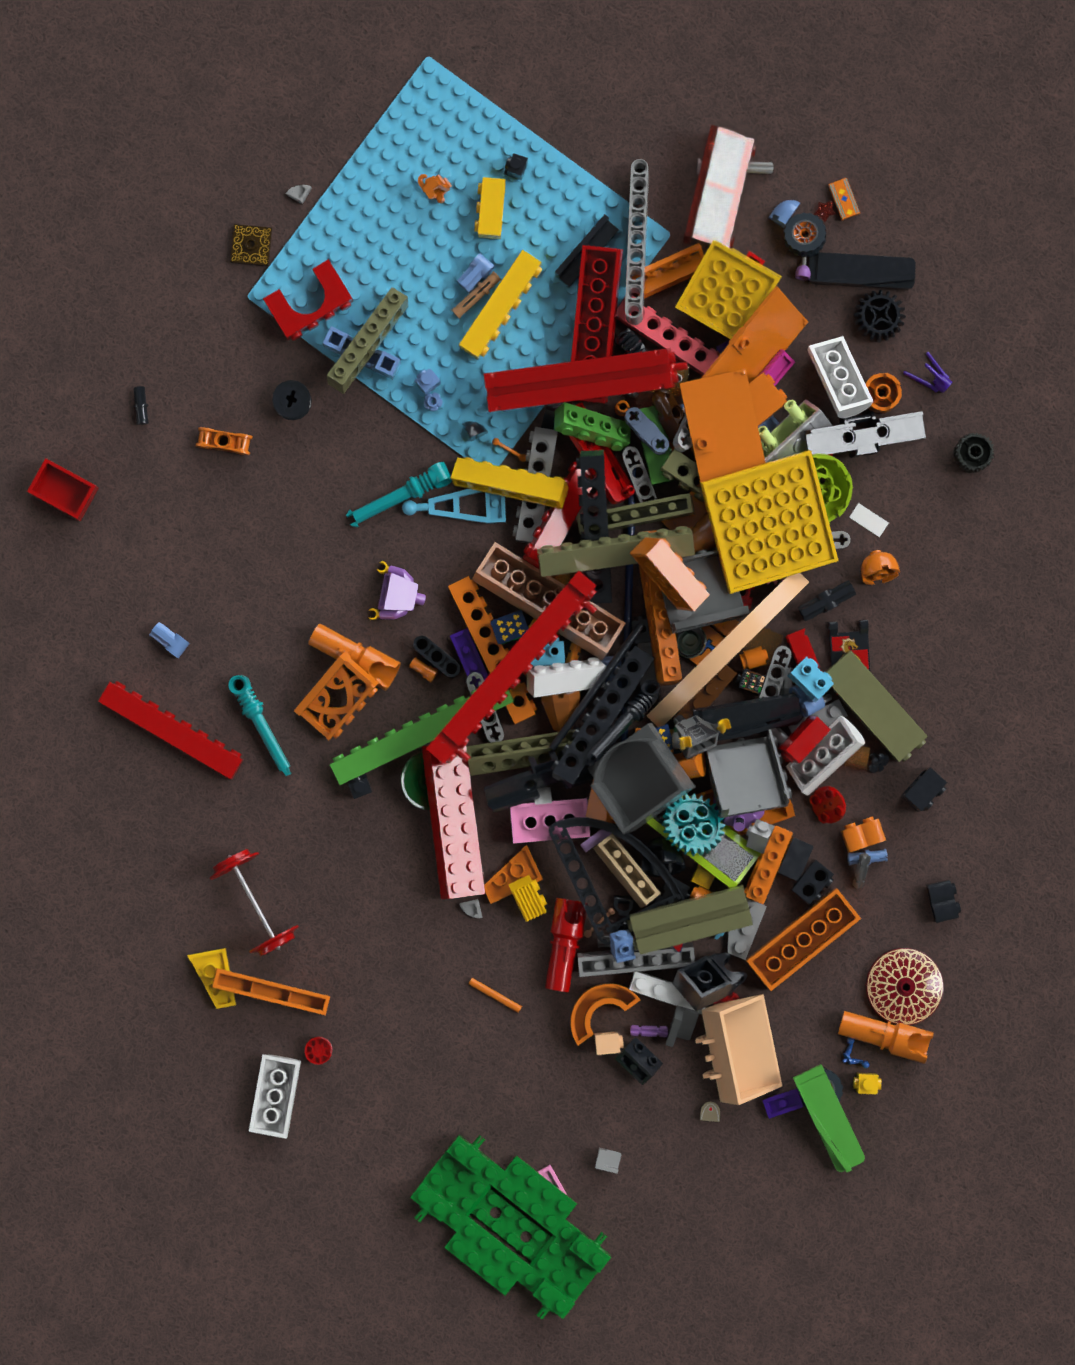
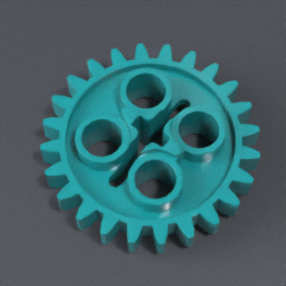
(698, 841)

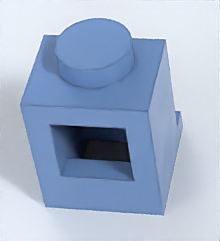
(427, 381)
(622, 946)

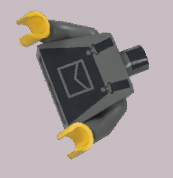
(696, 735)

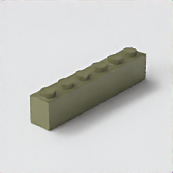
(646, 512)

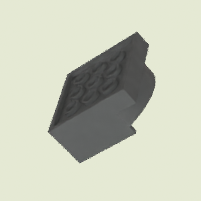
(639, 779)

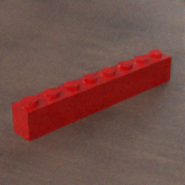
(170, 730)

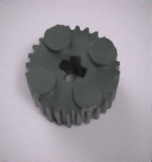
(966, 460)

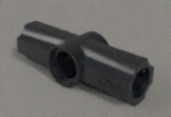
(826, 600)

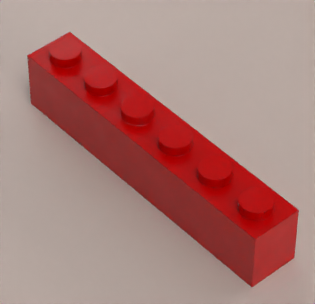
(556, 520)

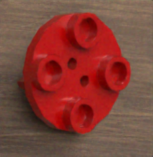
(831, 812)

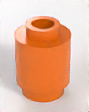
(753, 658)

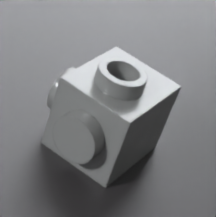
(759, 835)

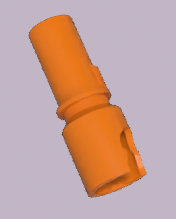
(372, 661)
(899, 1038)

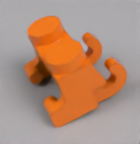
(434, 186)

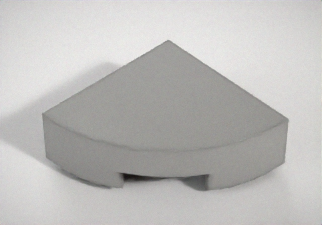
(299, 192)
(472, 908)

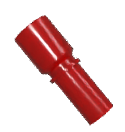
(567, 929)

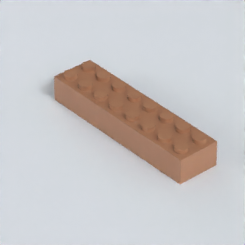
(528, 591)

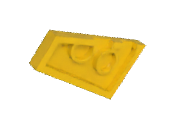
(205, 966)

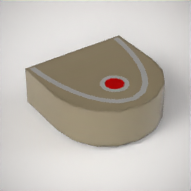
(710, 1112)

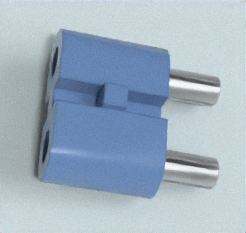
(807, 705)

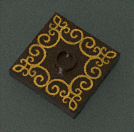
(251, 245)

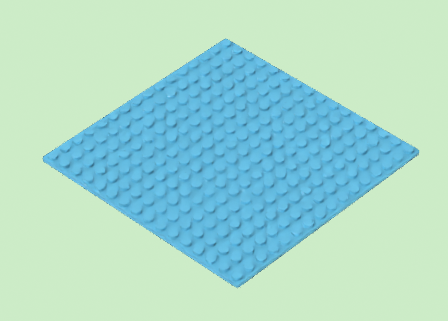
(390, 234)

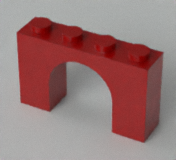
(295, 323)

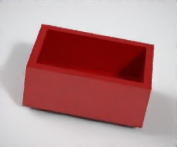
(63, 489)

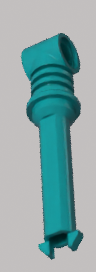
(415, 487)
(253, 710)

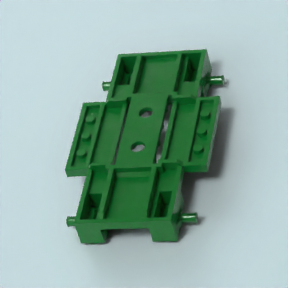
(559, 1263)

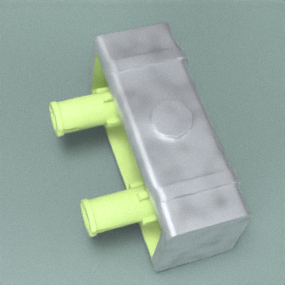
(789, 435)

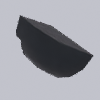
(474, 430)

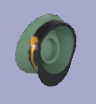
(691, 642)

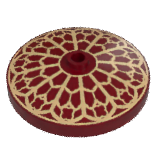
(886, 984)

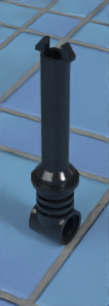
(633, 712)

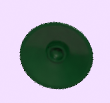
(414, 782)

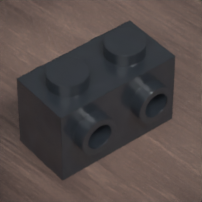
(639, 1061)

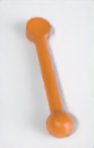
(522, 457)

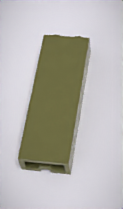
(875, 707)
(690, 920)

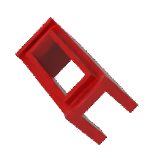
(801, 646)

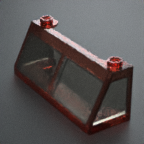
(719, 188)

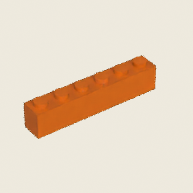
(270, 991)

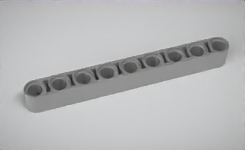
(635, 233)

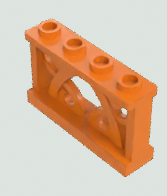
(312, 702)
(767, 865)

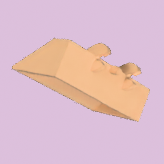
(740, 1049)

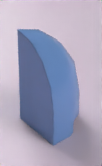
(783, 212)

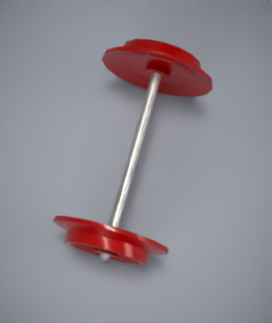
(233, 862)

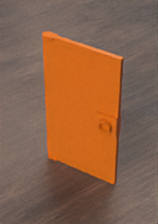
(760, 339)
(722, 424)

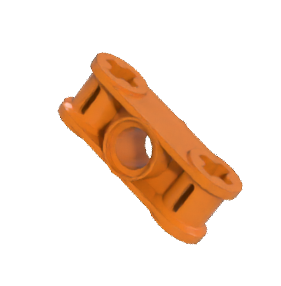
(237, 442)

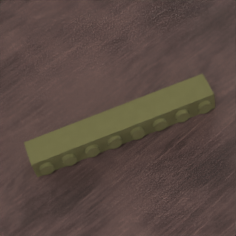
(607, 551)

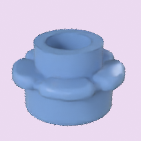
(432, 406)

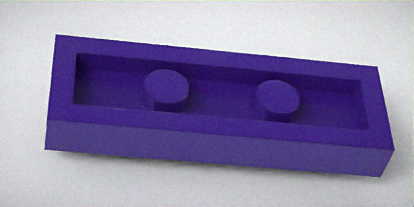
(468, 655)

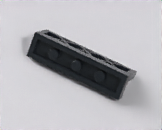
(598, 236)

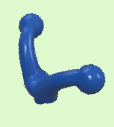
(865, 1064)

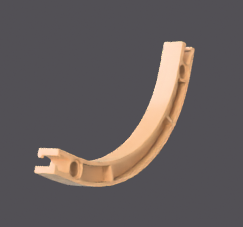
(727, 649)

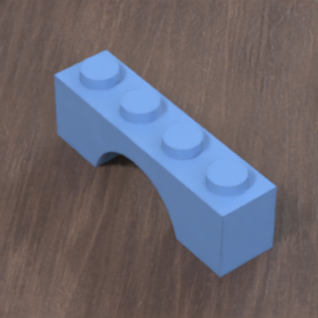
(379, 362)

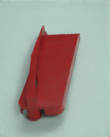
(616, 490)

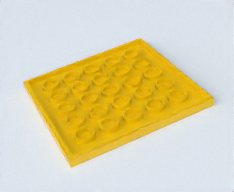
(769, 521)

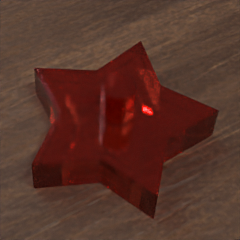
(825, 210)

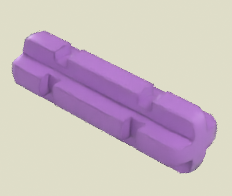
(651, 1031)

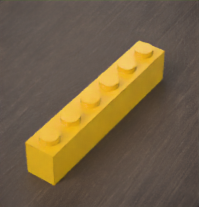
(500, 305)
(509, 482)

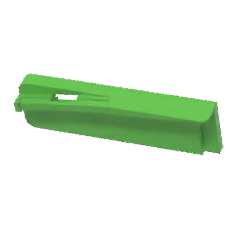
(829, 1118)

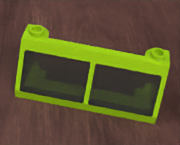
(727, 861)

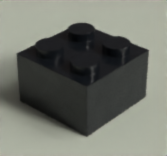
(924, 789)

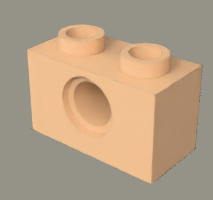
(608, 1042)

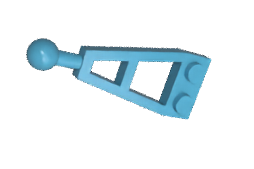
(494, 507)

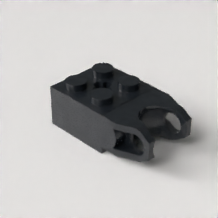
(707, 980)

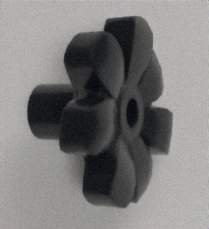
(878, 762)

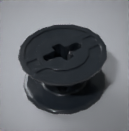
(302, 396)

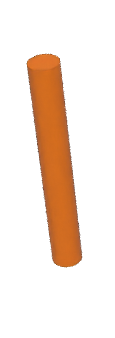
(495, 995)

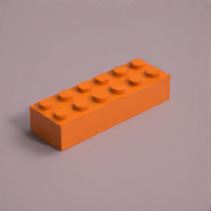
(803, 939)

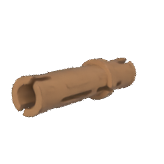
(493, 279)

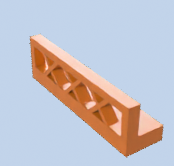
(670, 273)

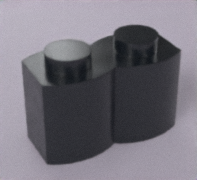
(943, 901)

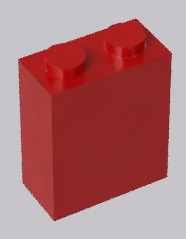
(803, 739)

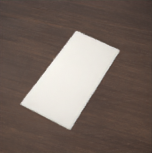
(869, 520)
(545, 796)

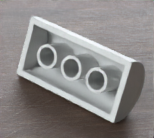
(840, 377)
(827, 755)
(275, 1095)

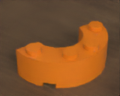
(593, 998)

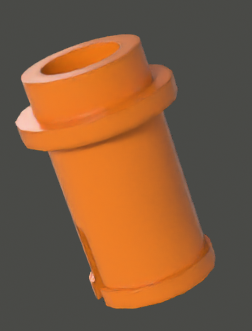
(621, 412)

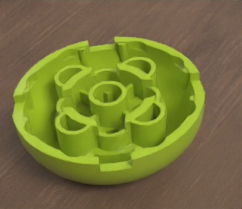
(838, 484)

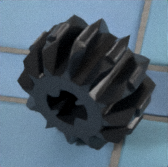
(629, 343)

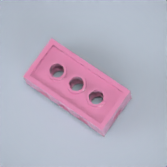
(558, 809)

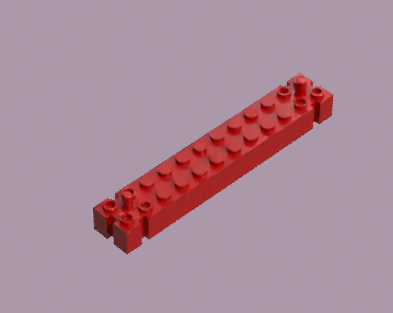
(518, 660)

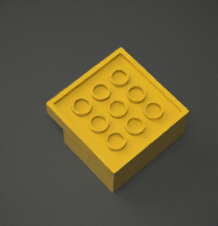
(726, 289)

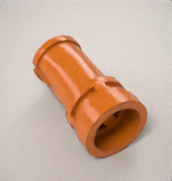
(428, 672)

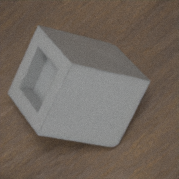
(608, 1160)

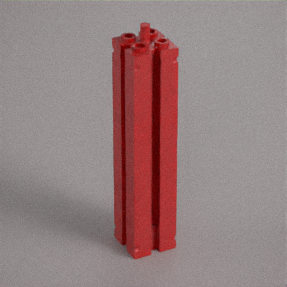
(582, 379)

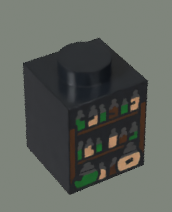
(750, 681)

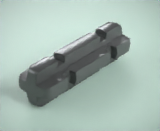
(861, 870)

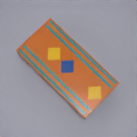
(844, 199)

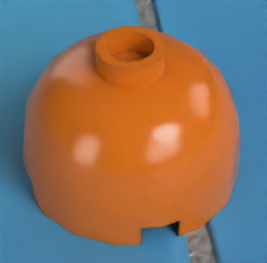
(879, 566)

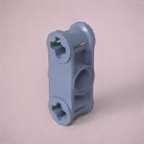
(646, 431)

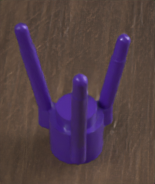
(941, 380)

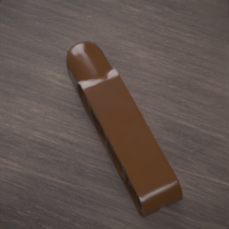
(670, 416)

